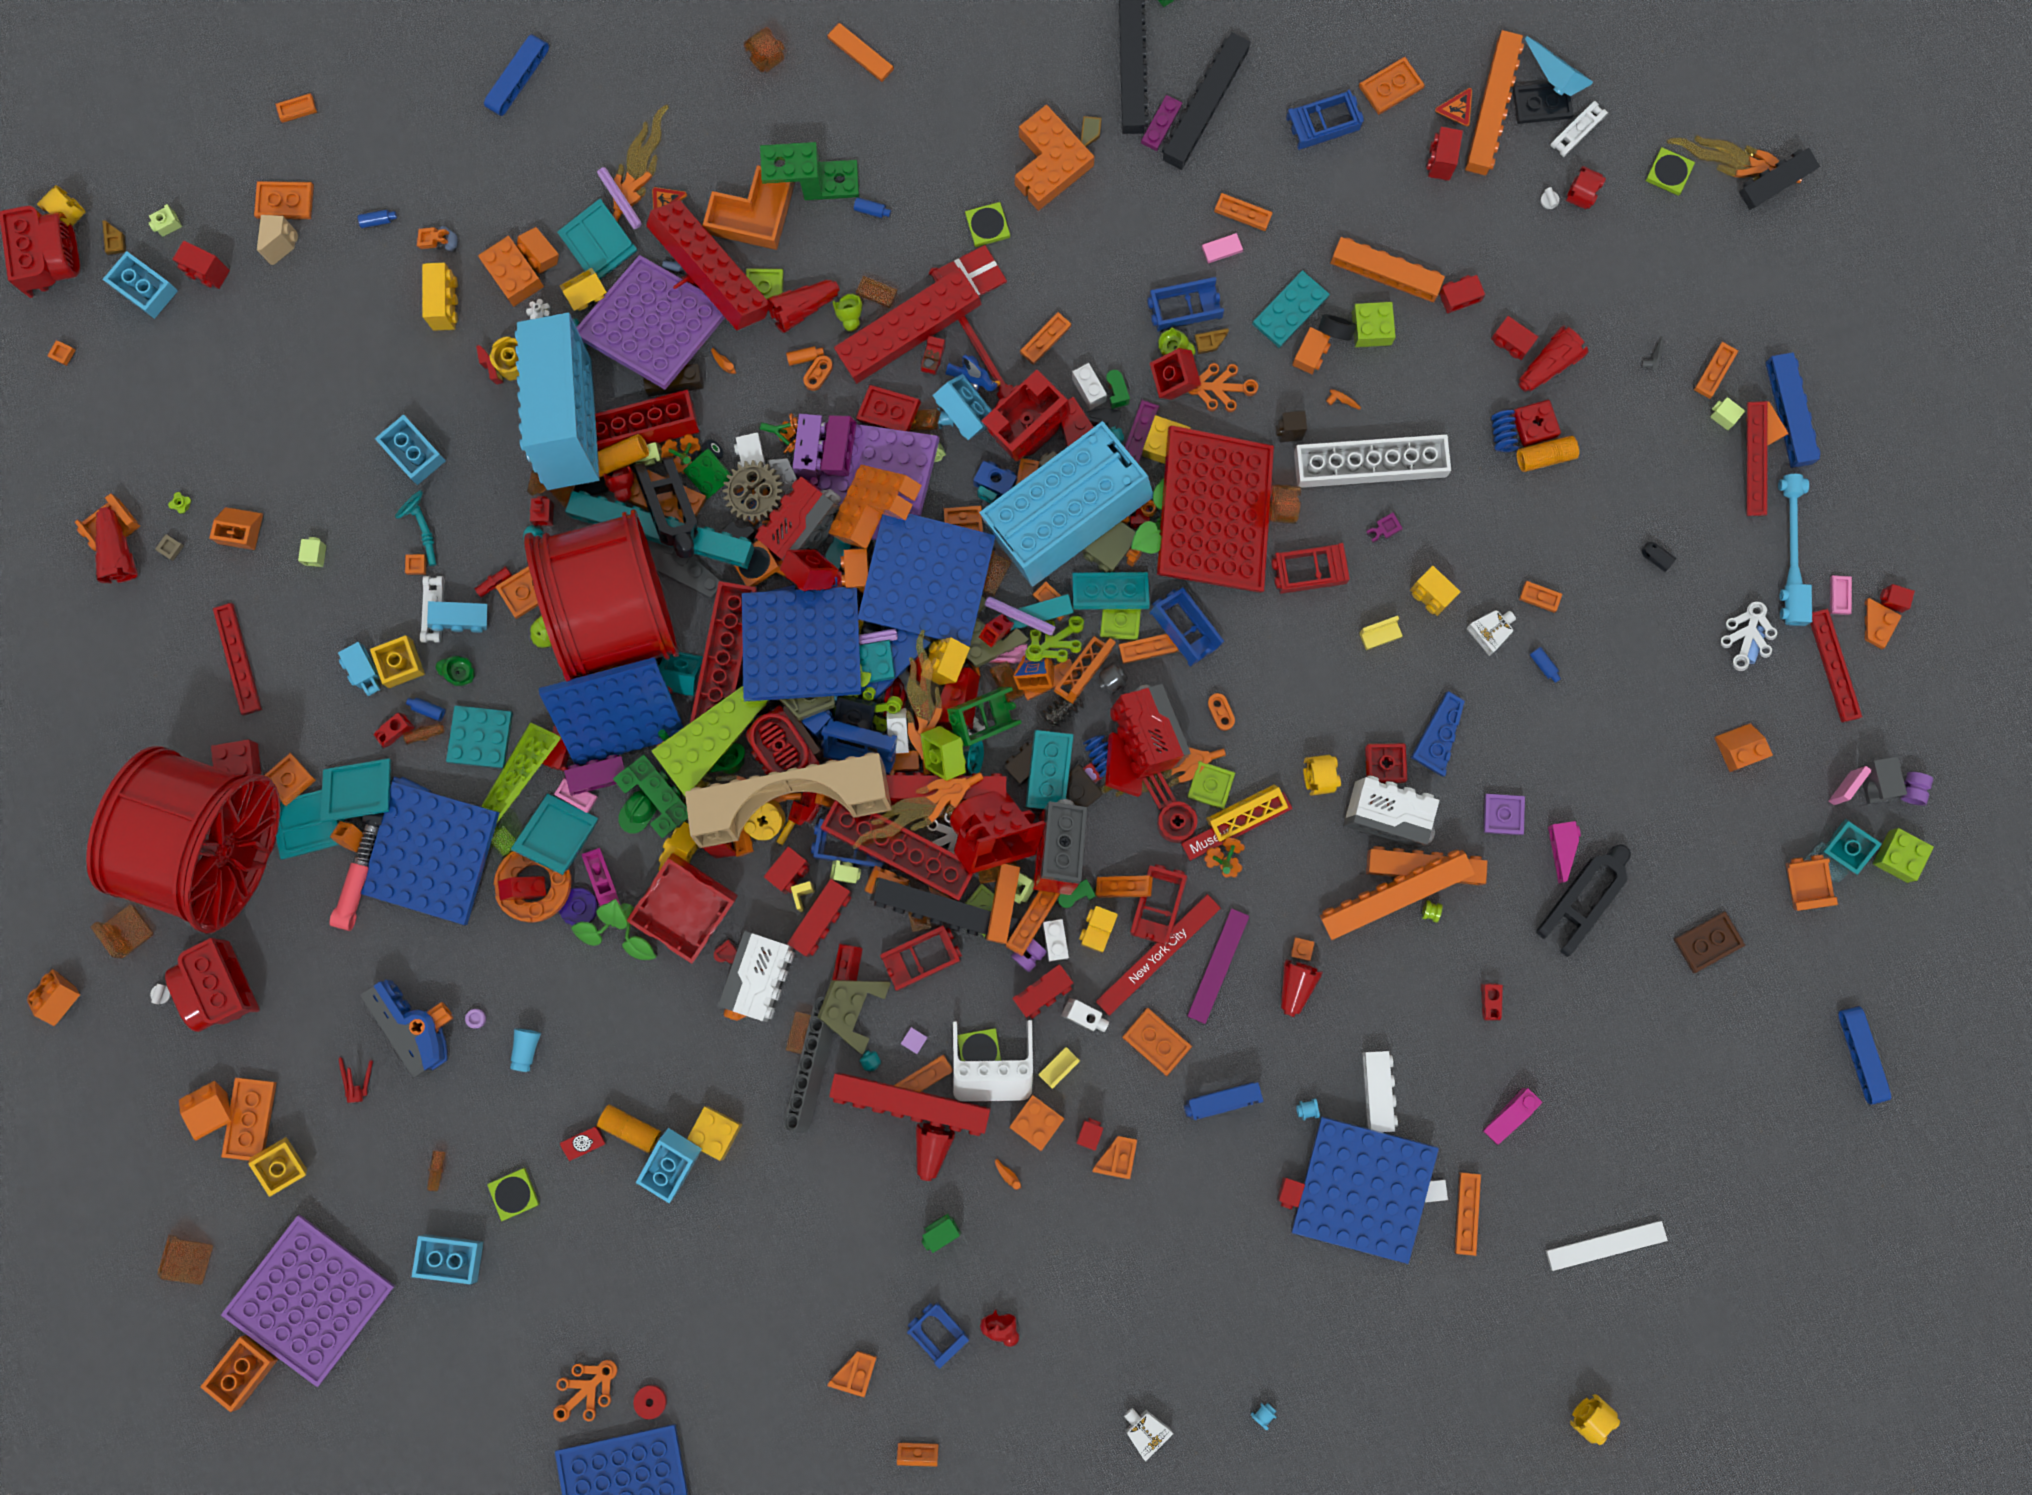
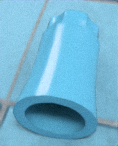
(524, 1049)

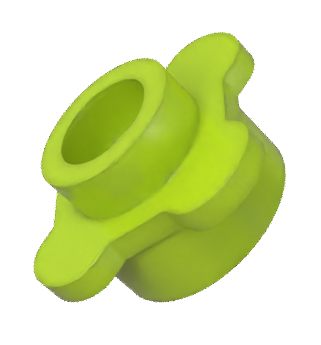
(185, 503)

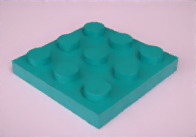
(479, 737)

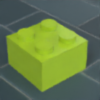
(1373, 324)
(943, 753)
(1903, 855)

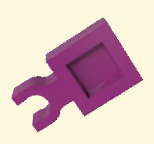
(1387, 526)

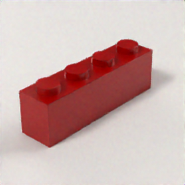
(819, 918)

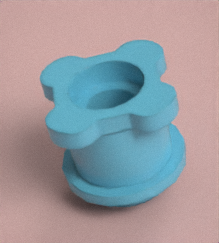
(944, 420)
(1308, 1109)
(1264, 1415)

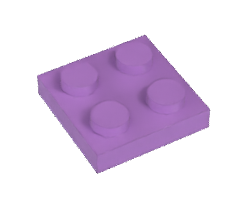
(1504, 814)

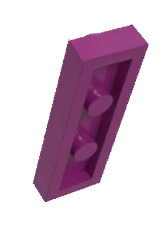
(1161, 123)

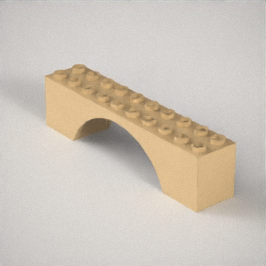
(722, 810)

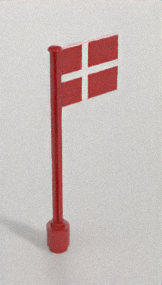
(983, 276)

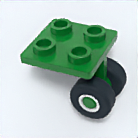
(706, 469)

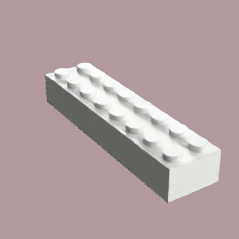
(1372, 461)

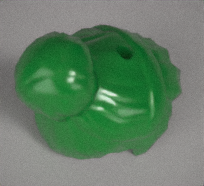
(449, 667)

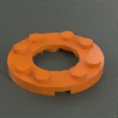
(532, 911)

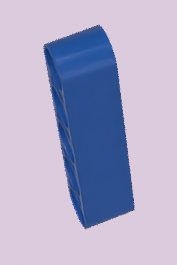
(516, 75)
(1864, 1055)

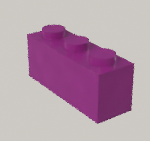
(838, 445)
(593, 775)

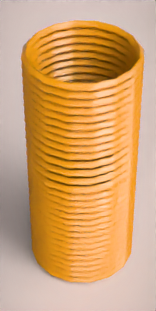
(622, 454)
(1545, 454)
(634, 1131)

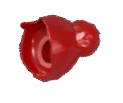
(621, 483)
(1000, 1328)

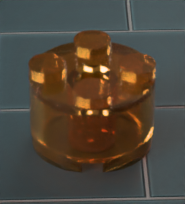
(764, 50)
(1285, 504)

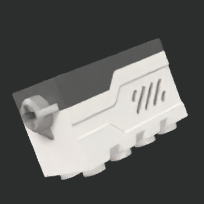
(1392, 812)

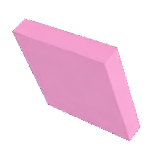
(1850, 785)

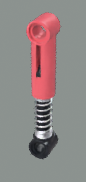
(345, 914)

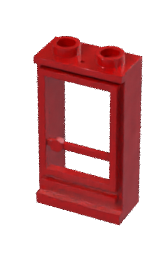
(1336, 562)
(1152, 930)
(897, 969)

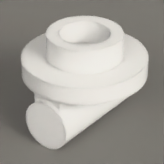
(1549, 198)
(160, 994)

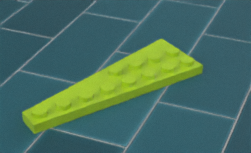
(701, 743)
(520, 767)

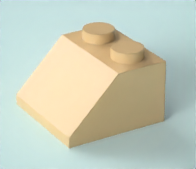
(275, 238)

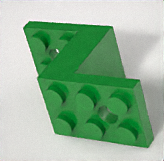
(804, 166)

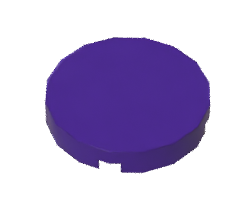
(579, 907)

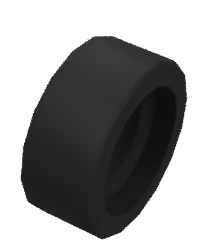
(1337, 327)

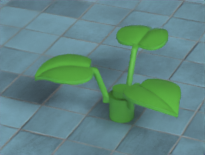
(1148, 533)
(616, 916)

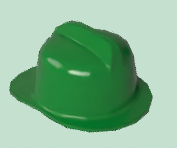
(731, 760)
(636, 812)

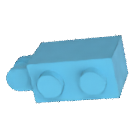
(360, 668)

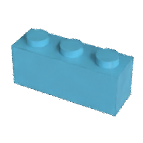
(457, 616)

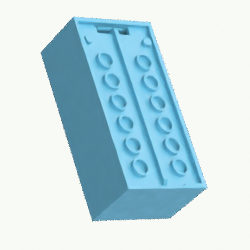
(556, 401)
(1067, 503)

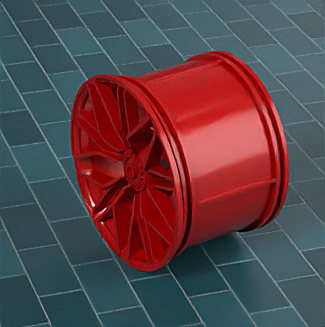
(600, 596)
(183, 837)

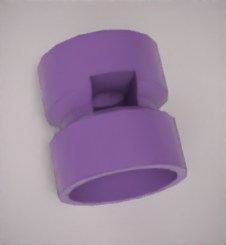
(1917, 788)
(1037, 953)

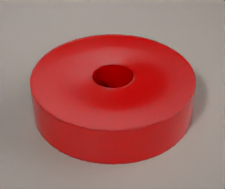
(659, 1402)

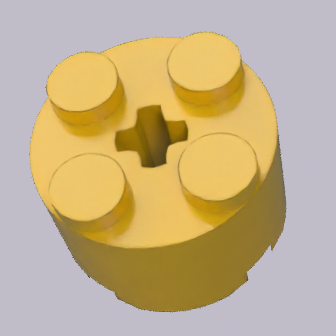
(58, 201)
(500, 357)
(1321, 774)
(775, 821)
(1594, 1419)

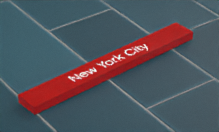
(1157, 955)

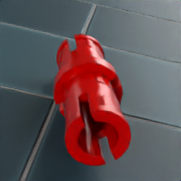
(493, 581)

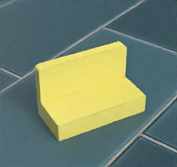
(1380, 633)
(801, 890)
(1059, 1067)

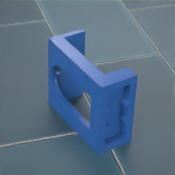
(916, 1332)

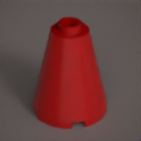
(1297, 986)
(931, 1149)

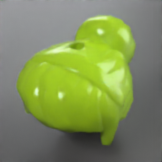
(848, 311)
(1174, 338)
(542, 640)

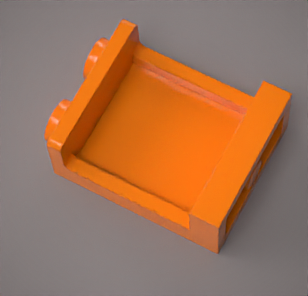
(128, 523)
(1810, 883)

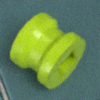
(1432, 911)

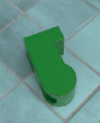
(1119, 392)
(1082, 890)

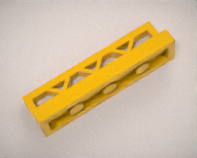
(1243, 806)

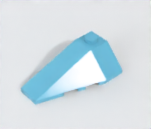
(1557, 71)

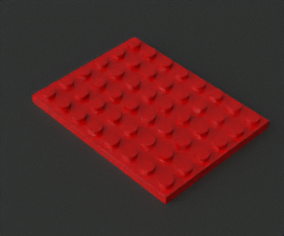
(1215, 509)

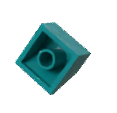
(682, 672)
(1851, 846)

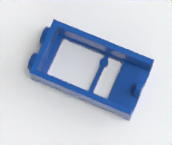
(1303, 126)
(1208, 297)
(1202, 647)
(838, 751)
(819, 846)
(1223, 1101)

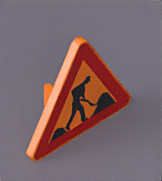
(1458, 108)
(665, 196)

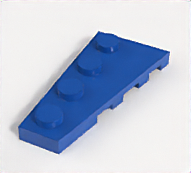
(902, 650)
(1436, 742)

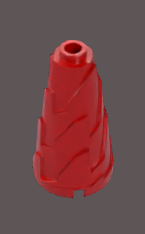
(793, 306)
(1557, 355)
(112, 550)

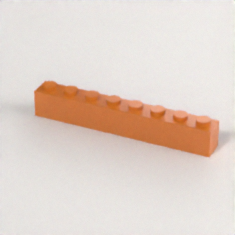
(1493, 104)
(1397, 894)

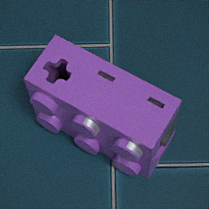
(809, 446)

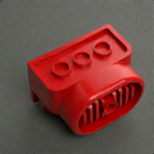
(38, 249)
(1027, 416)
(778, 743)
(993, 831)
(209, 985)

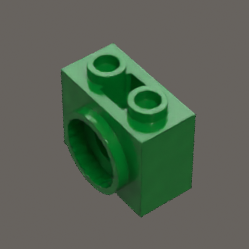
(940, 1233)

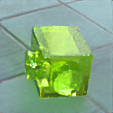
(502, 840)

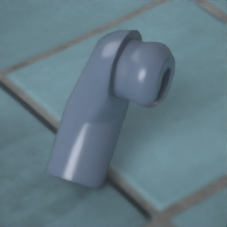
(452, 240)
(672, 266)

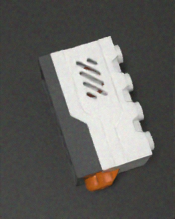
(755, 978)

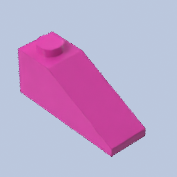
(1564, 843)
(599, 877)
(1512, 1115)

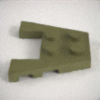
(981, 653)
(807, 707)
(843, 1007)

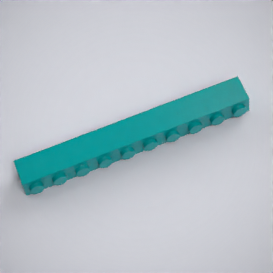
(707, 542)

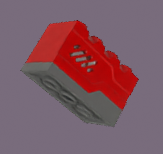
(801, 519)
(1149, 730)
(1060, 848)

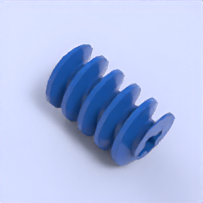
(1503, 431)
(1098, 752)

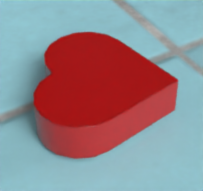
(725, 952)

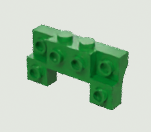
(658, 791)

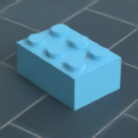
(140, 284)
(963, 406)
(410, 449)
(668, 1165)
(447, 1259)

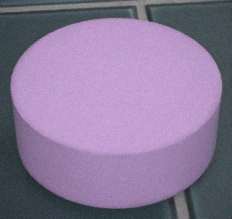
(475, 1018)

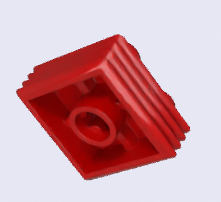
(1532, 433)
(1395, 756)

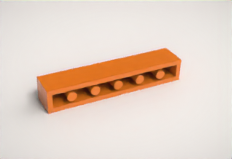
(1387, 269)
(1399, 862)

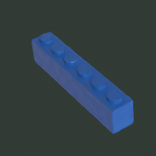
(1793, 410)

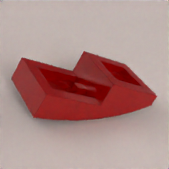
(484, 360)
(801, 810)

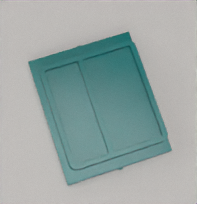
(597, 240)
(355, 790)
(301, 827)
(555, 834)

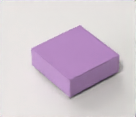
(914, 1040)

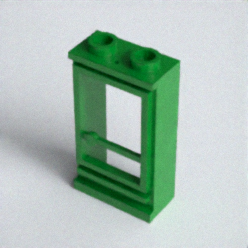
(1000, 712)

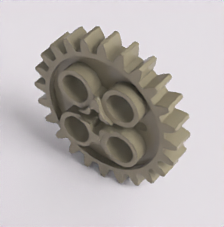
(741, 478)

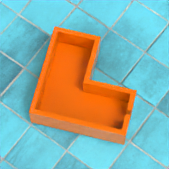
(1059, 158)
(750, 220)
(868, 497)

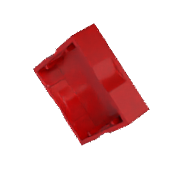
(682, 908)

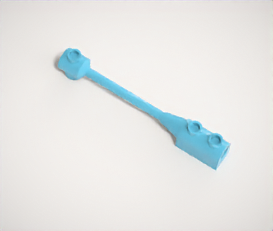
(1796, 594)

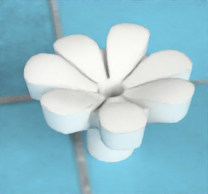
(538, 309)

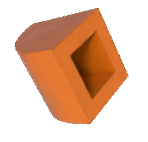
(347, 836)

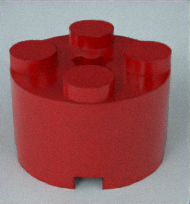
(1584, 188)
(1169, 830)

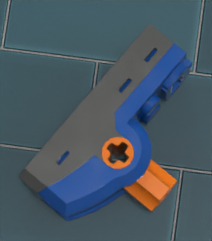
(413, 1033)

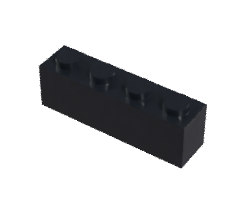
(1780, 178)

